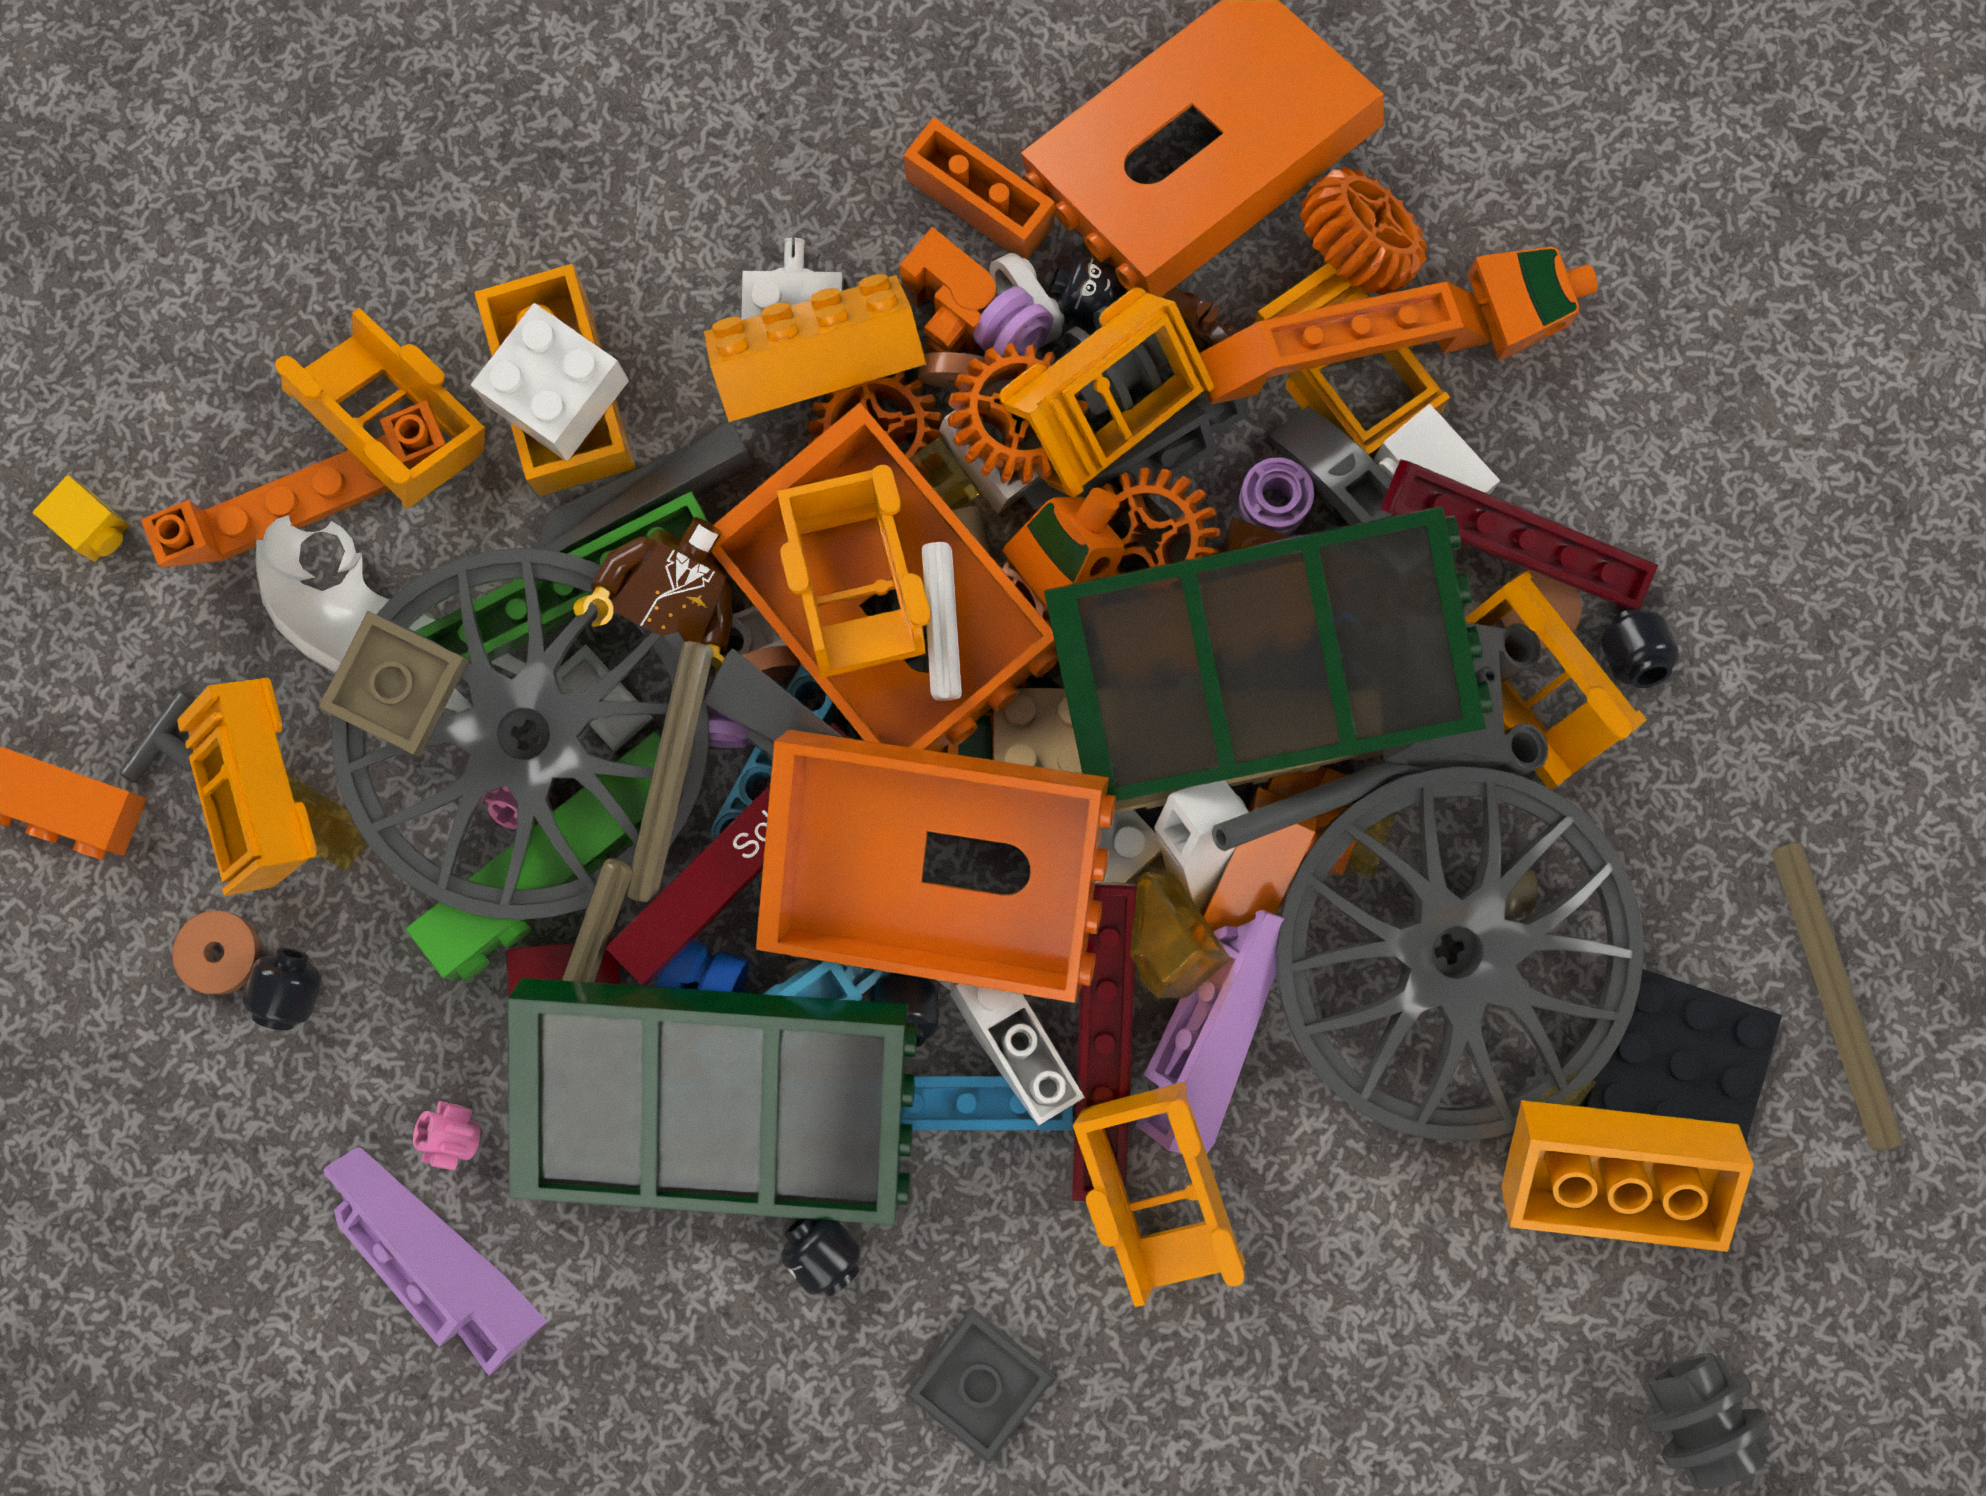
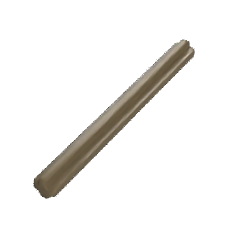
(1837, 997)

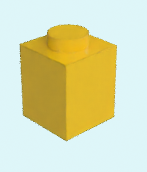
(82, 519)

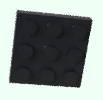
(1688, 1056)

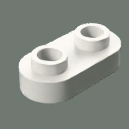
(1017, 271)

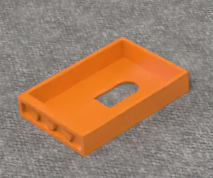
(1283, 117)
(889, 703)
(851, 859)

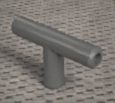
(160, 738)

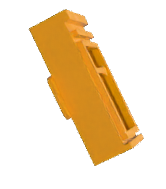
(353, 366)
(1313, 390)
(1049, 399)
(872, 638)
(1590, 727)
(244, 785)
(1172, 1253)

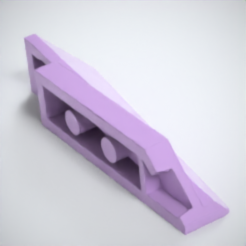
(1214, 1030)
(429, 1264)

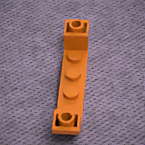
(1343, 333)
(195, 536)

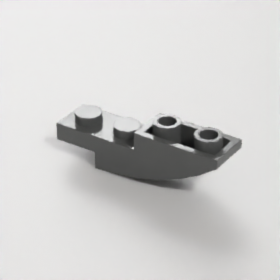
(1339, 469)

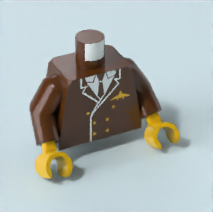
(667, 587)

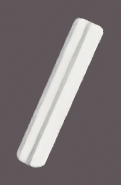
(942, 628)

